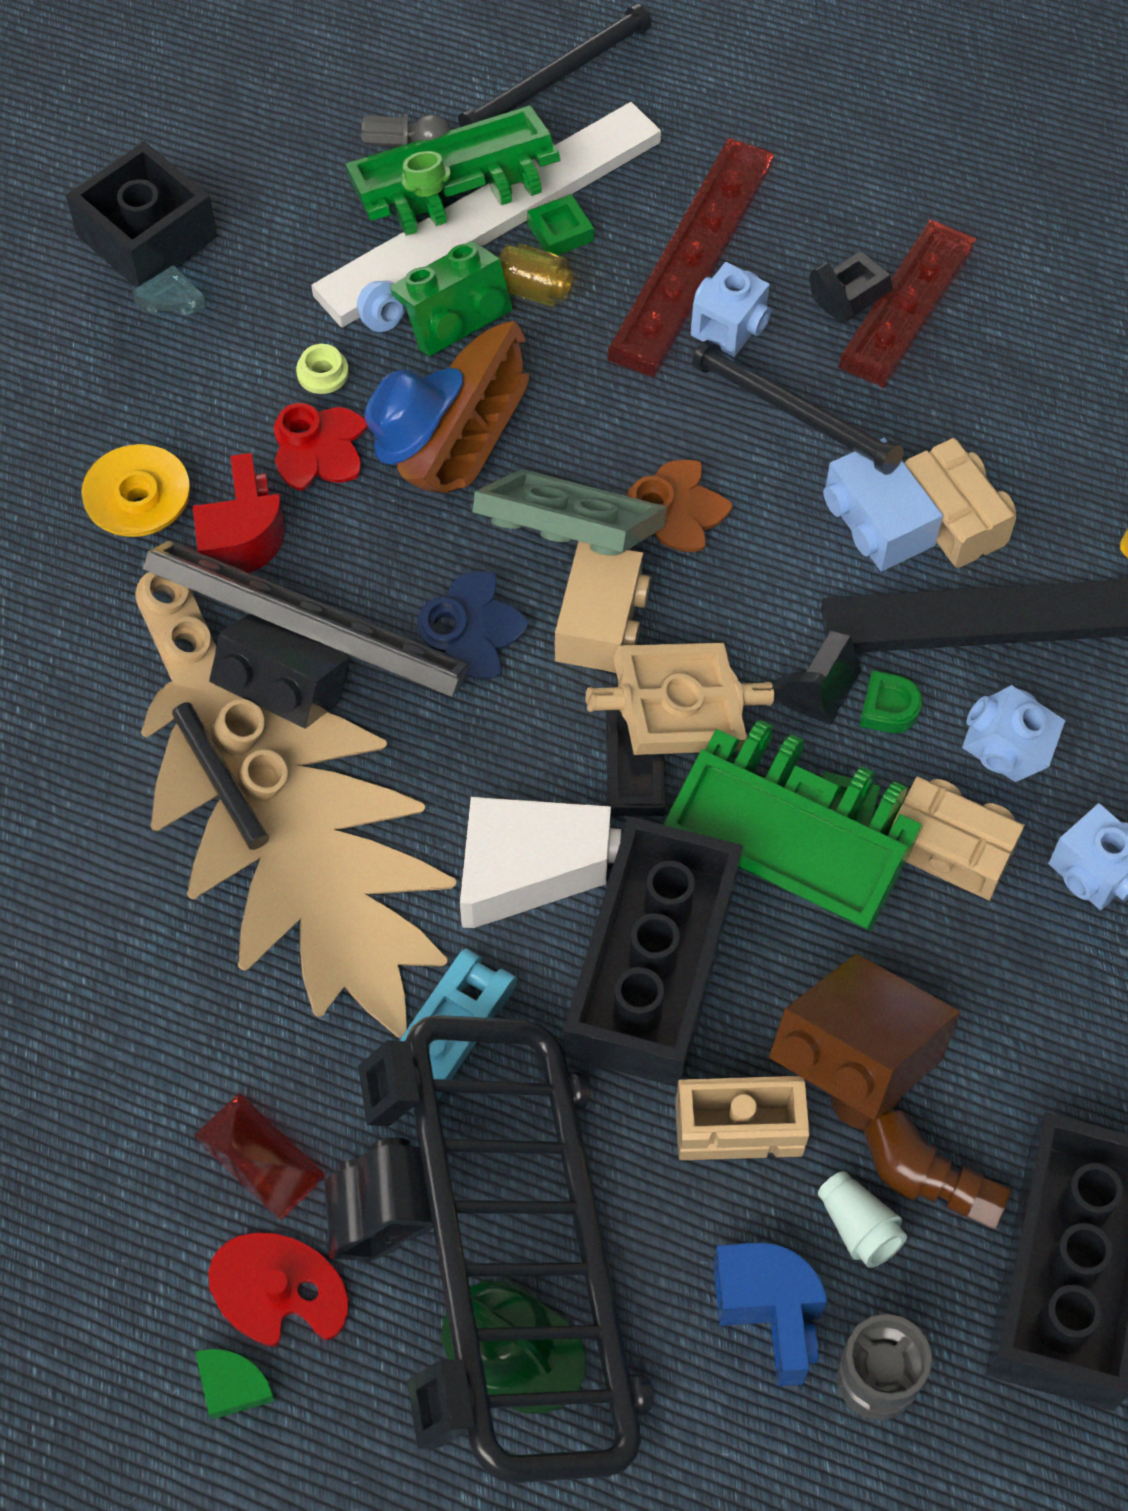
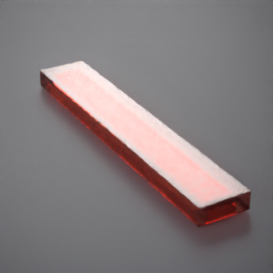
(690, 257)

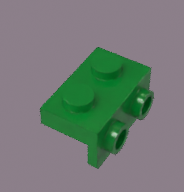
(453, 296)

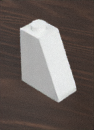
(531, 855)

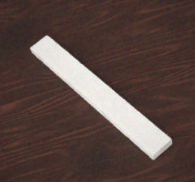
(480, 215)

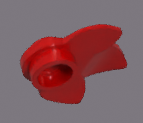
(320, 450)

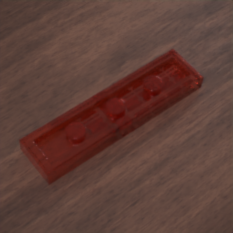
(904, 311)

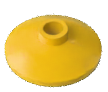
(134, 474)

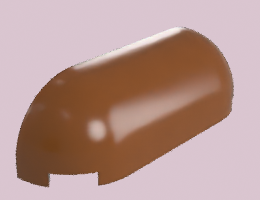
(476, 417)

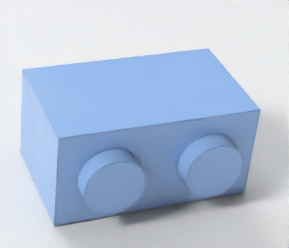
(886, 513)

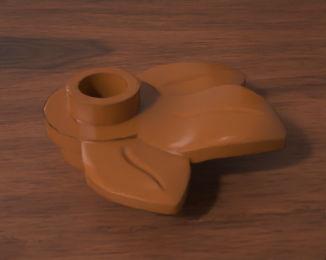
(688, 504)

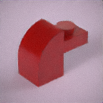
(245, 529)

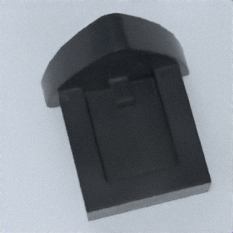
(849, 286)
(825, 683)

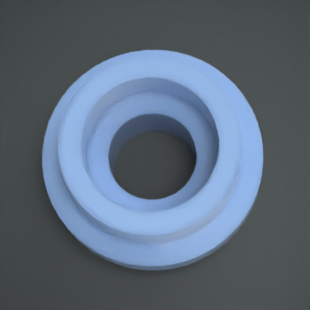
(370, 304)

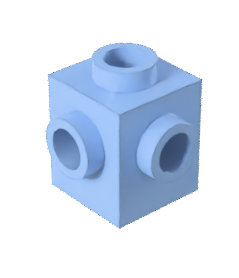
(730, 308)
(1012, 733)
(1094, 858)

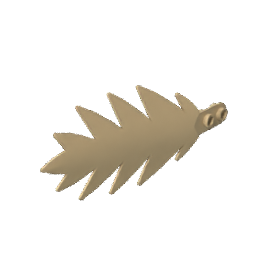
(307, 864)

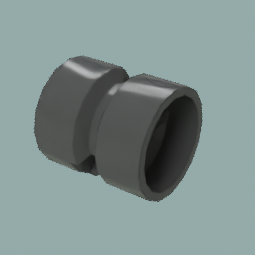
(883, 1367)

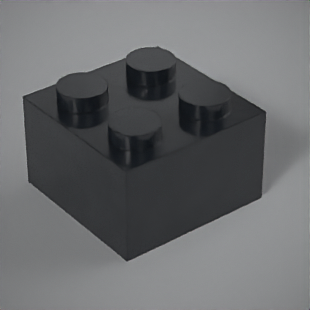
(142, 214)

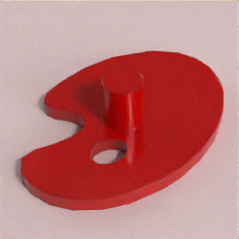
(259, 1281)

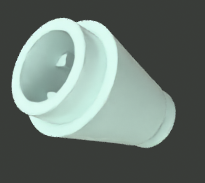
(862, 1220)

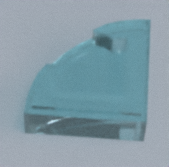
(169, 293)

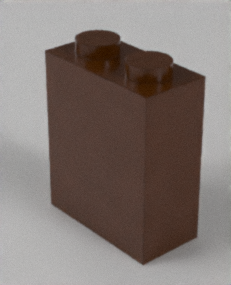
(864, 1035)

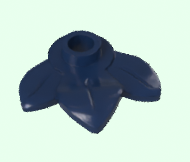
(480, 623)

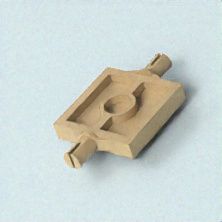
(678, 696)

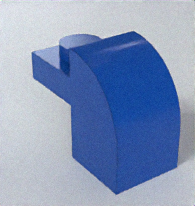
(775, 1287)

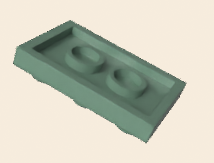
(569, 511)

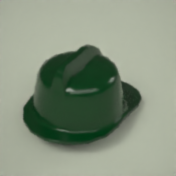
(521, 1364)

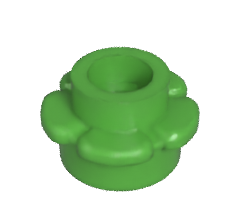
(425, 173)

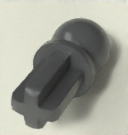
(398, 132)

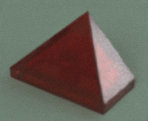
(259, 1156)

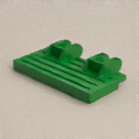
(494, 147)
(790, 827)

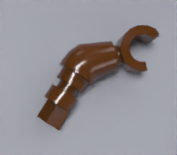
(914, 1168)

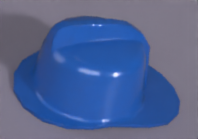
(408, 410)

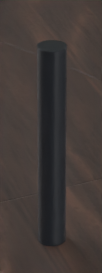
(220, 776)

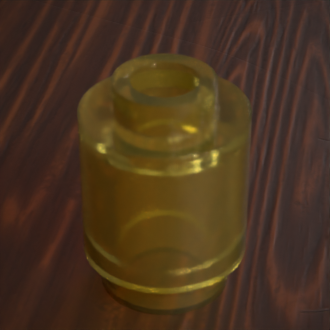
(536, 274)

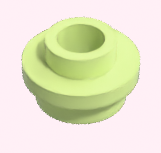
(318, 359)

